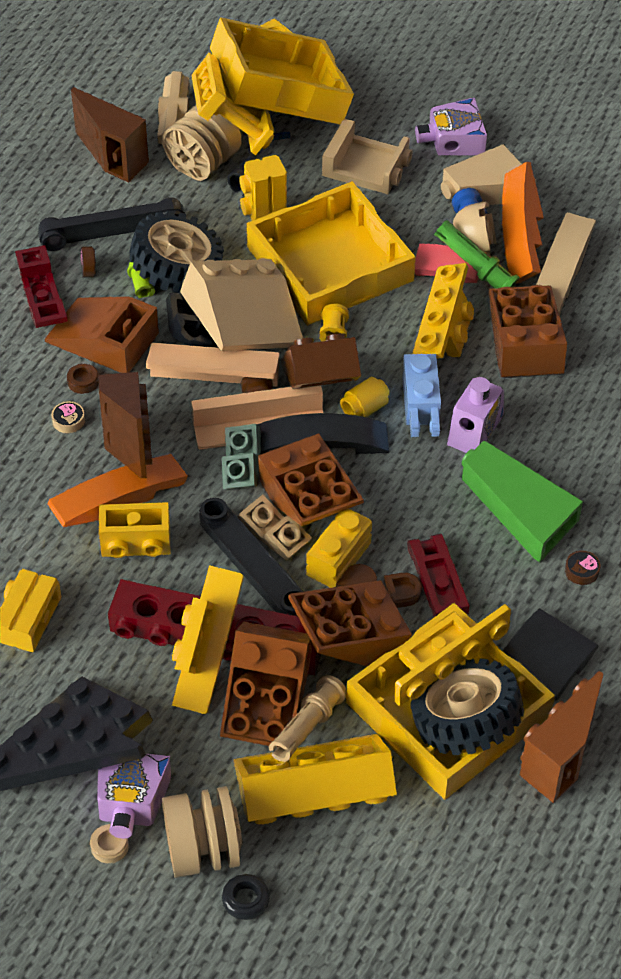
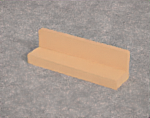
(211, 363)
(215, 414)

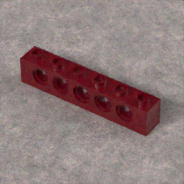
(166, 606)

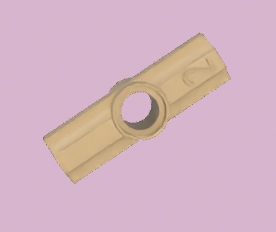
(173, 103)

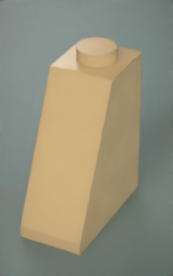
(482, 172)

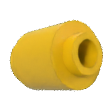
(365, 397)

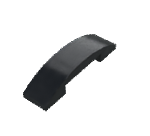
(336, 430)

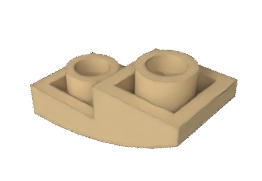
(274, 529)

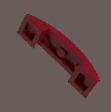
(40, 287)

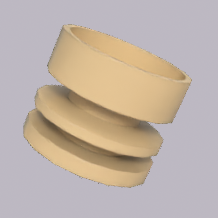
(200, 145)
(201, 831)

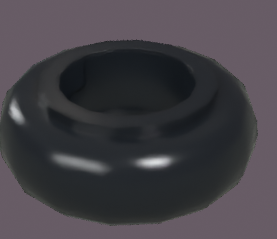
(250, 910)

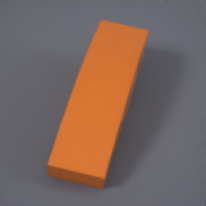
(519, 222)
(117, 486)

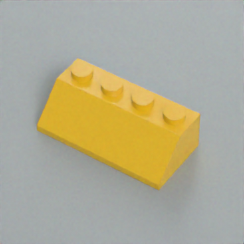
(316, 778)

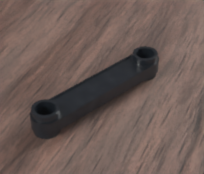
(57, 232)
(248, 555)

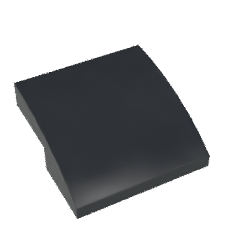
(550, 651)

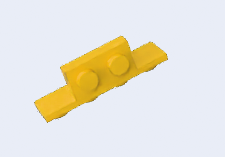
(446, 314)
(205, 639)
(443, 648)

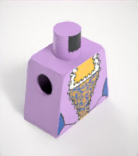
(454, 129)
(479, 404)
(132, 792)

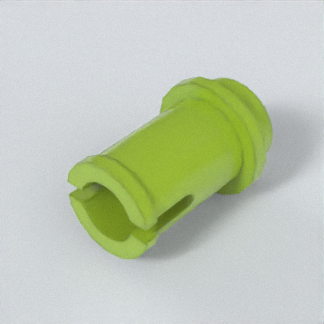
(142, 286)

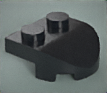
(185, 324)

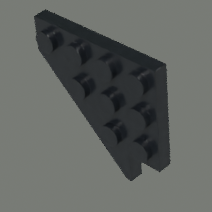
(73, 735)

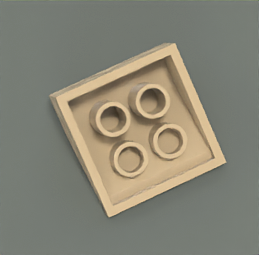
(242, 303)

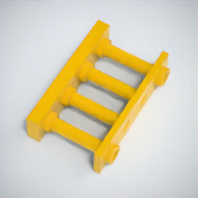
(214, 98)

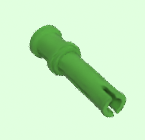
(487, 267)

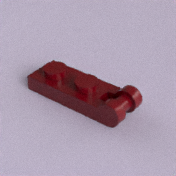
(437, 574)

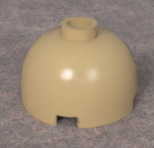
(477, 225)

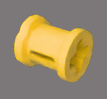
(334, 320)

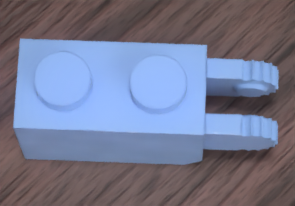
(421, 393)

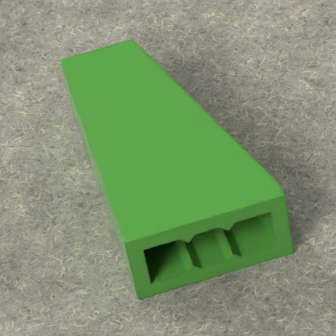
(521, 499)

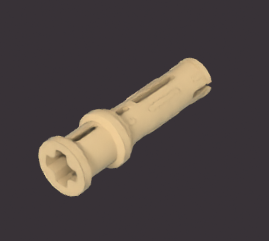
(315, 709)

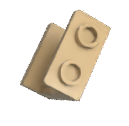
(365, 160)

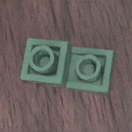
(241, 462)

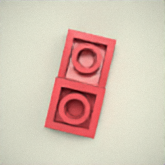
(432, 256)

